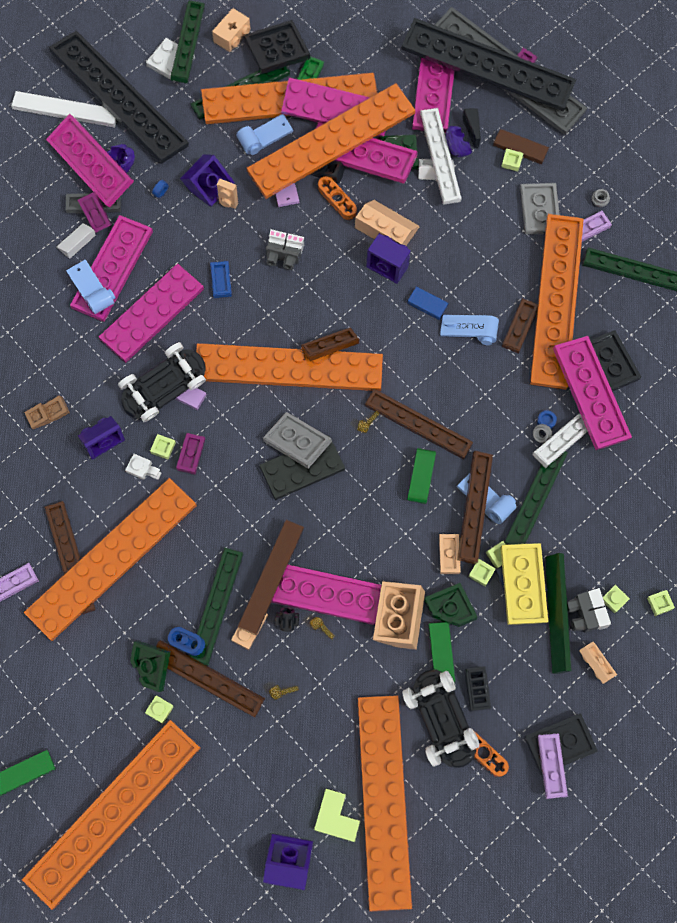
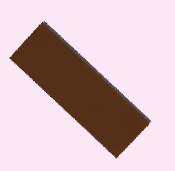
(532, 150)
(520, 325)
(330, 344)

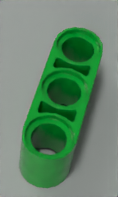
(421, 476)

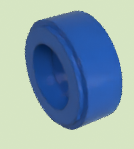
(160, 189)
(548, 418)

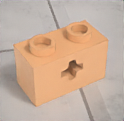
(231, 30)

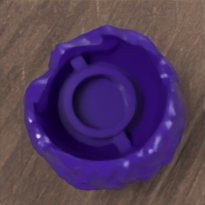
(455, 142)
(123, 156)

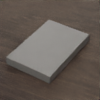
(538, 202)
(297, 440)

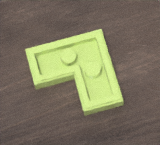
(330, 820)

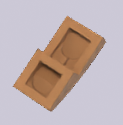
(47, 413)

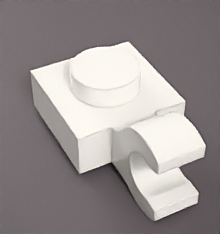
(141, 467)

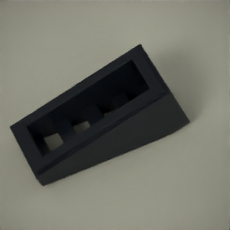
(471, 121)
(336, 171)
(473, 671)

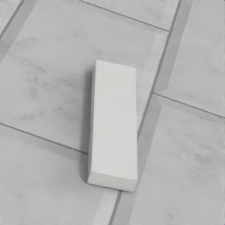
(561, 441)

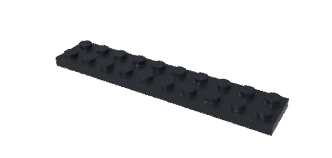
(488, 64)
(118, 96)

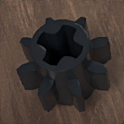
(287, 619)

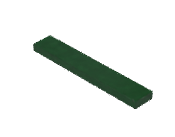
(187, 42)
(254, 78)
(631, 269)
(534, 502)
(218, 602)
(558, 613)

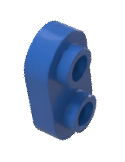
(187, 642)

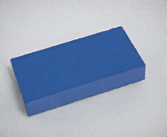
(221, 279)
(427, 303)

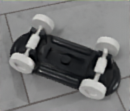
(163, 383)
(444, 719)

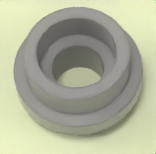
(601, 193)
(537, 435)

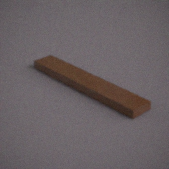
(418, 424)
(475, 507)
(64, 539)
(271, 577)
(212, 681)

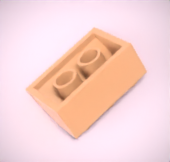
(377, 219)
(399, 615)

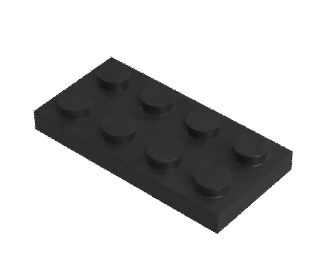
(288, 476)

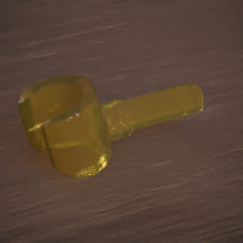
(364, 426)
(318, 623)
(277, 693)

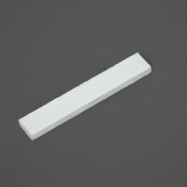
(62, 108)
(440, 156)

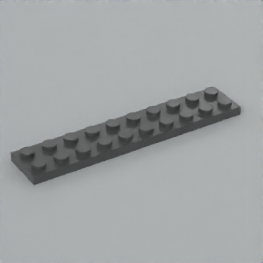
(562, 121)

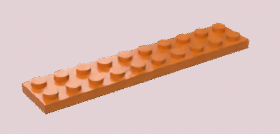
(267, 99)
(330, 141)
(556, 298)
(291, 367)
(110, 559)
(384, 804)
(110, 815)

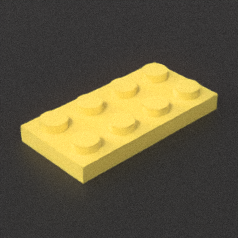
(524, 584)

